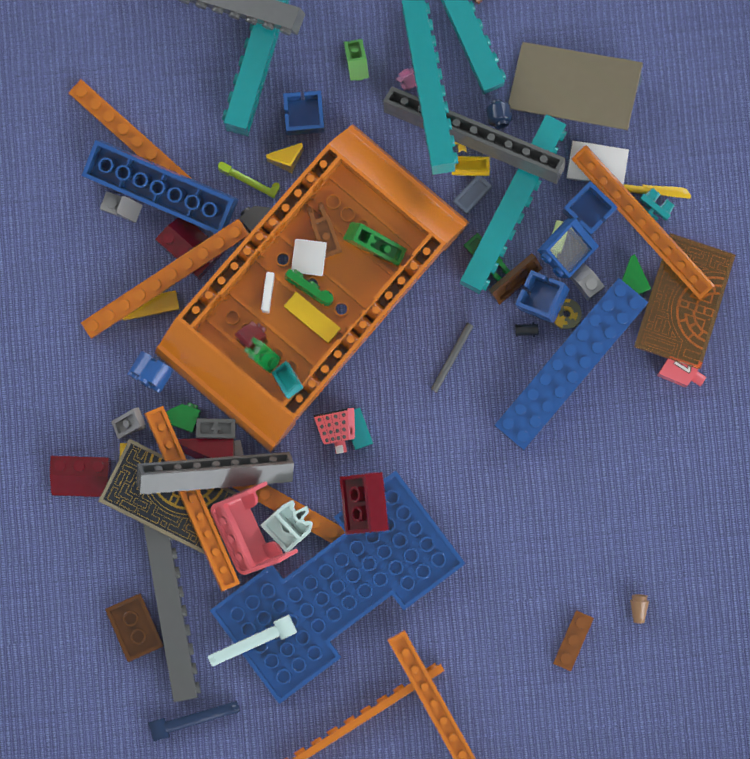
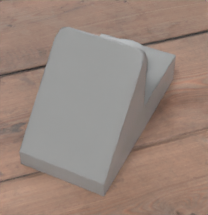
(121, 206)
(128, 423)

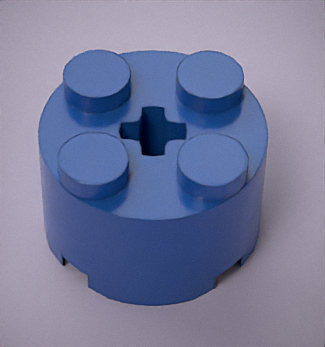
(150, 372)

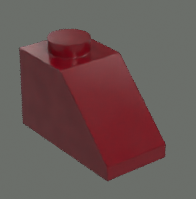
(248, 332)

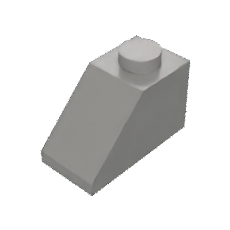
(587, 281)

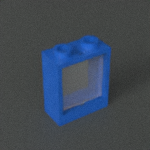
(567, 248)

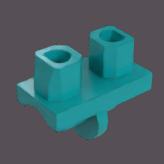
(649, 200)

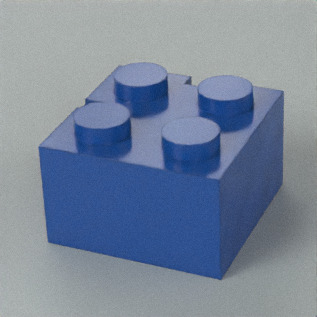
(303, 115)
(590, 208)
(544, 299)

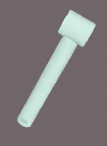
(283, 627)

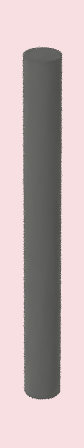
(451, 358)

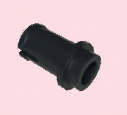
(526, 329)

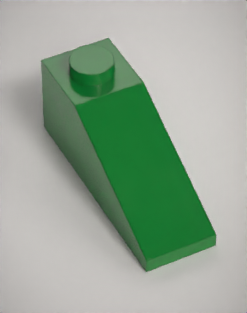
(374, 243)

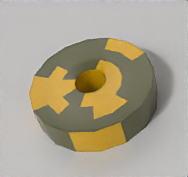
(574, 318)

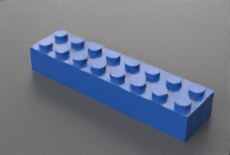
(159, 187)

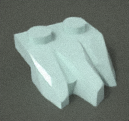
(288, 525)

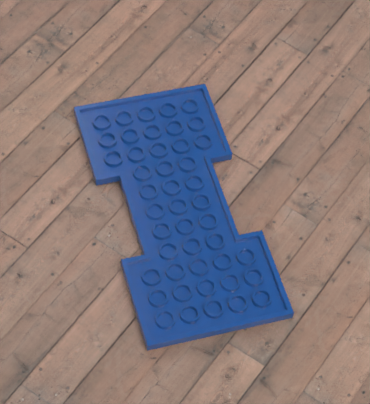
(338, 590)

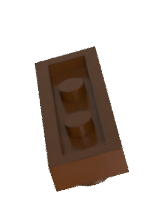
(514, 279)

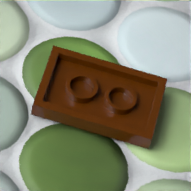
(134, 627)

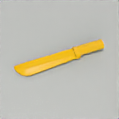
(679, 192)

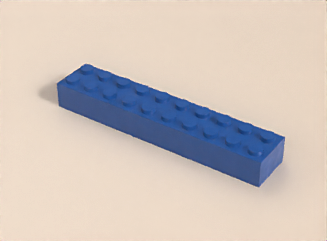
(571, 364)

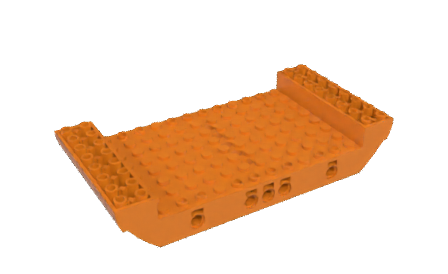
(356, 185)

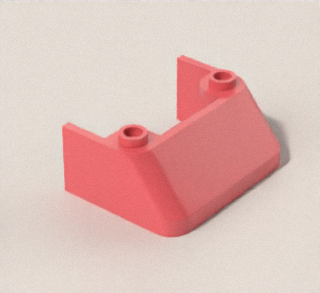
(243, 534)

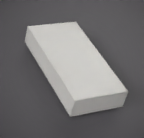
(267, 294)

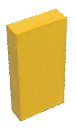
(472, 166)

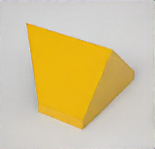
(286, 158)

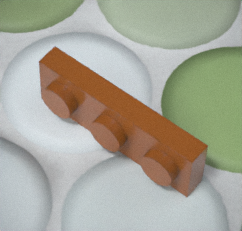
(573, 640)

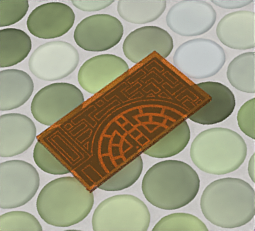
(675, 319)

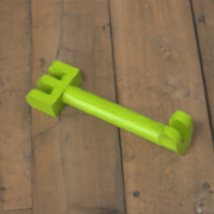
(228, 170)

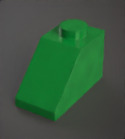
(635, 277)
(184, 416)

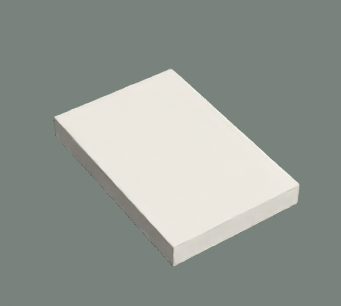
(613, 158)

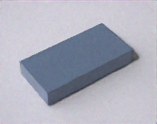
(472, 194)

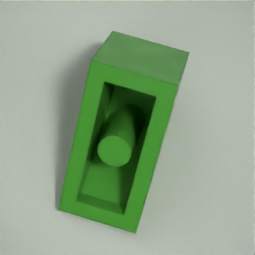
(356, 60)

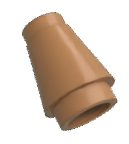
(639, 607)

